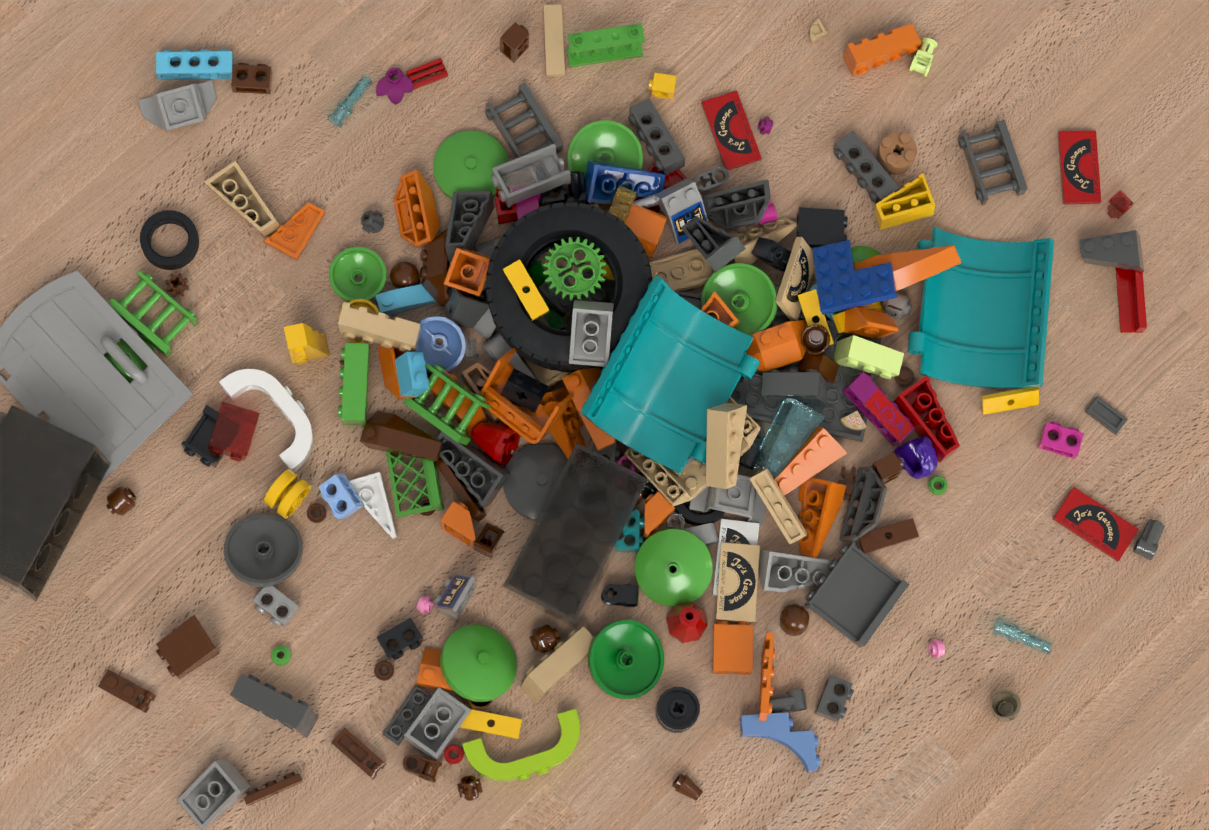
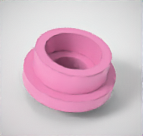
(425, 604)
(936, 648)

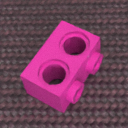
(1060, 445)

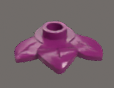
(394, 88)

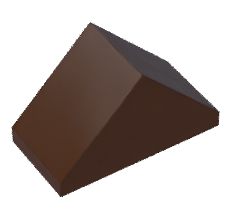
(821, 363)
(488, 540)

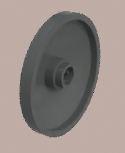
(533, 477)
(263, 549)

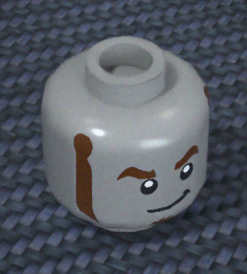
(898, 306)

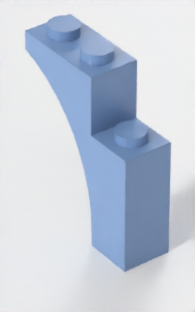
(778, 728)

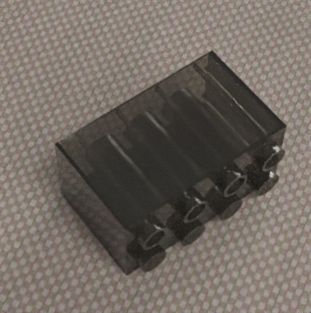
(43, 496)
(576, 535)

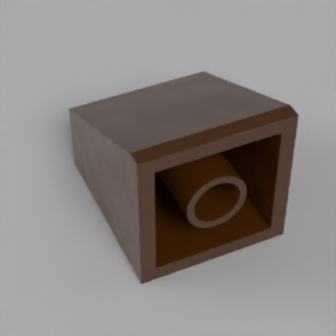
(186, 648)

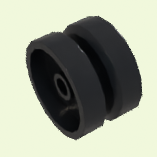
(675, 721)

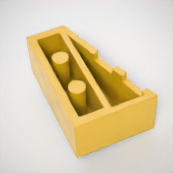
(906, 205)

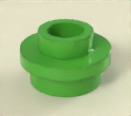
(937, 479)
(285, 659)

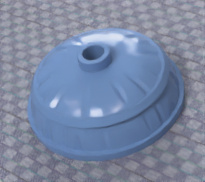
(453, 347)

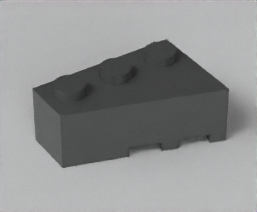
(713, 243)
(1114, 250)

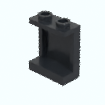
(821, 226)
(200, 438)

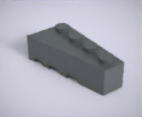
(467, 219)
(474, 468)
(274, 704)

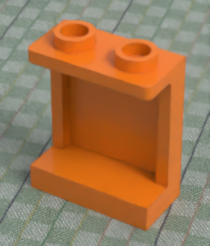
(732, 648)

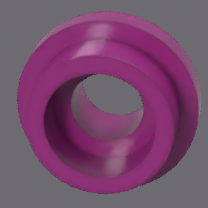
(765, 125)

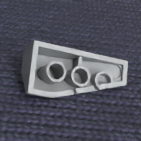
(788, 572)

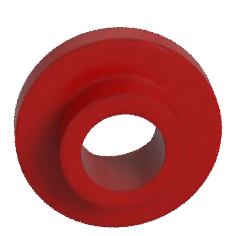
(449, 749)

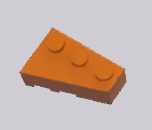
(461, 412)

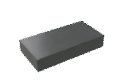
(1106, 415)

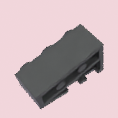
(794, 385)

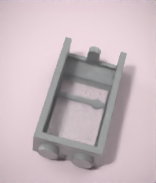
(529, 175)

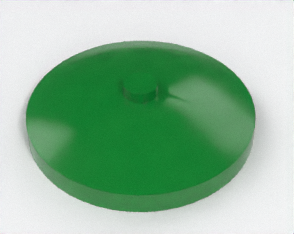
(625, 659)

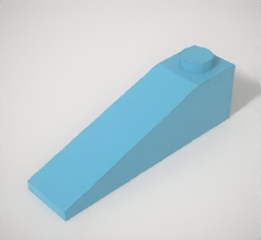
(404, 299)

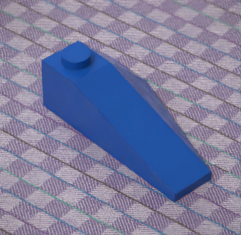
(604, 178)

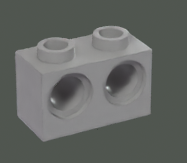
(279, 601)

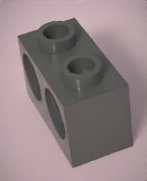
(830, 697)

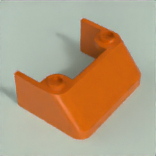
(523, 421)

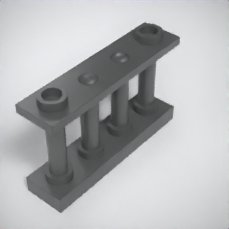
(533, 111)
(1005, 149)

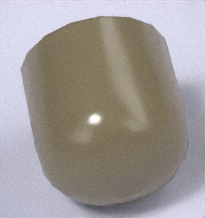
(1010, 705)

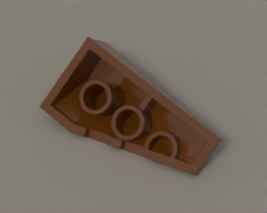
(395, 435)

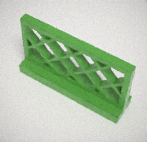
(432, 485)

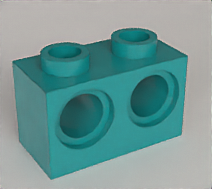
(633, 531)

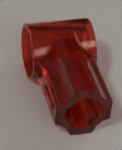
(1119, 205)

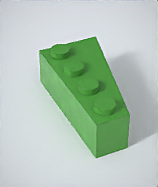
(354, 383)

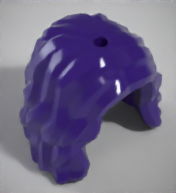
(918, 457)

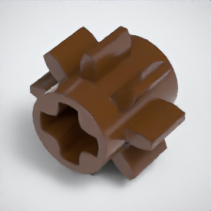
(174, 281)
(469, 788)

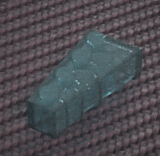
(786, 435)

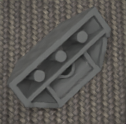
(738, 205)
(864, 504)

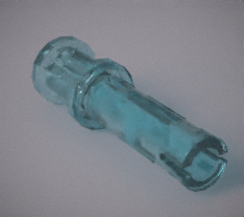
(345, 108)
(1013, 633)

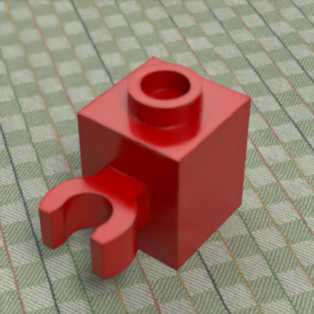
(504, 214)

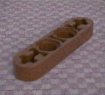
(468, 499)

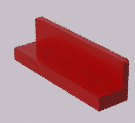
(1131, 300)

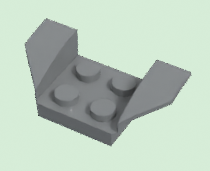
(179, 106)
(738, 500)

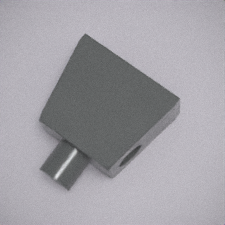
(466, 308)

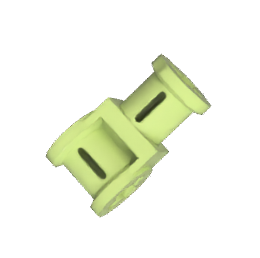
(923, 60)

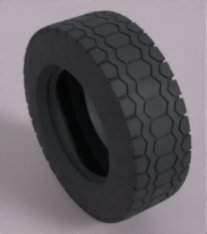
(537, 234)

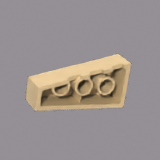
(239, 193)
(378, 328)
(724, 444)
(558, 664)

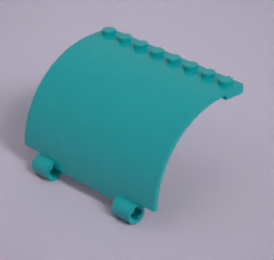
(986, 315)
(666, 377)

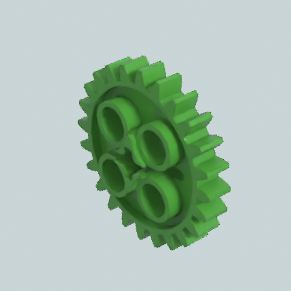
(567, 252)

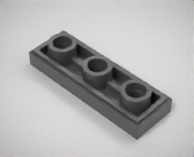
(399, 725)

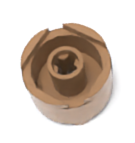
(902, 144)

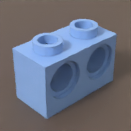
(344, 492)

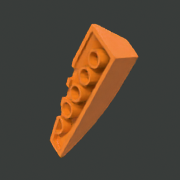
(915, 264)

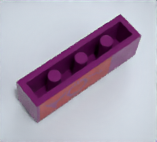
(878, 408)

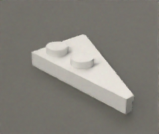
(375, 500)

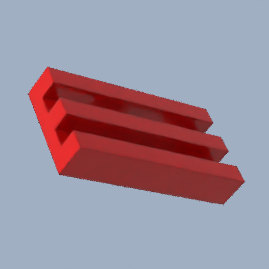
(444, 74)

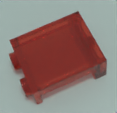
(233, 431)

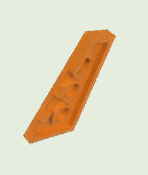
(767, 673)

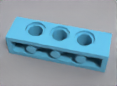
(185, 71)

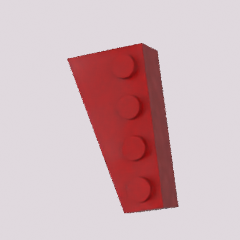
(928, 417)

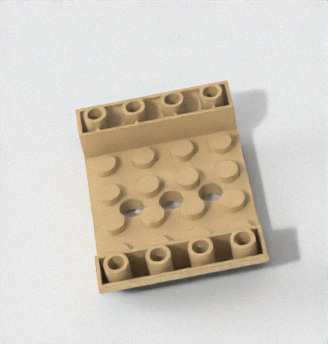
(685, 486)

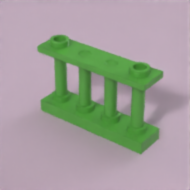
(605, 45)
(148, 332)
(431, 413)

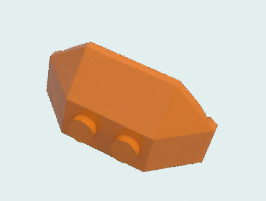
(416, 209)
(778, 345)
(387, 361)

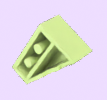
(868, 357)

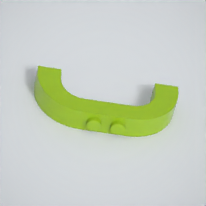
(524, 767)

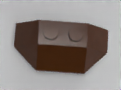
(435, 268)

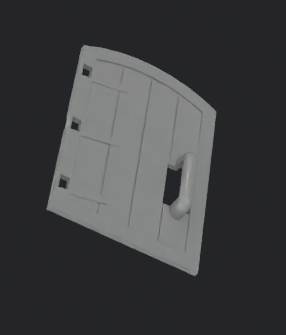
(59, 367)

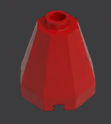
(496, 441)
(685, 629)

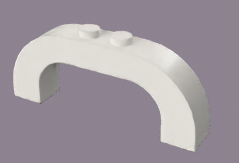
(254, 379)

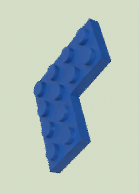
(843, 286)

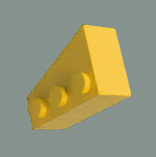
(305, 343)

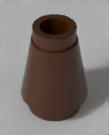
(687, 787)

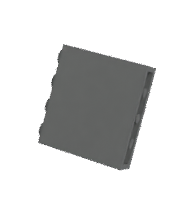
(855, 595)

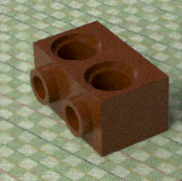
(514, 42)
(251, 84)
(888, 467)

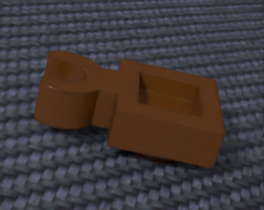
(848, 481)

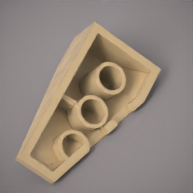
(772, 230)

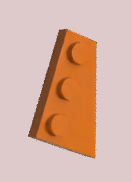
(297, 232)

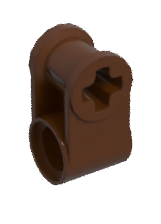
(423, 767)

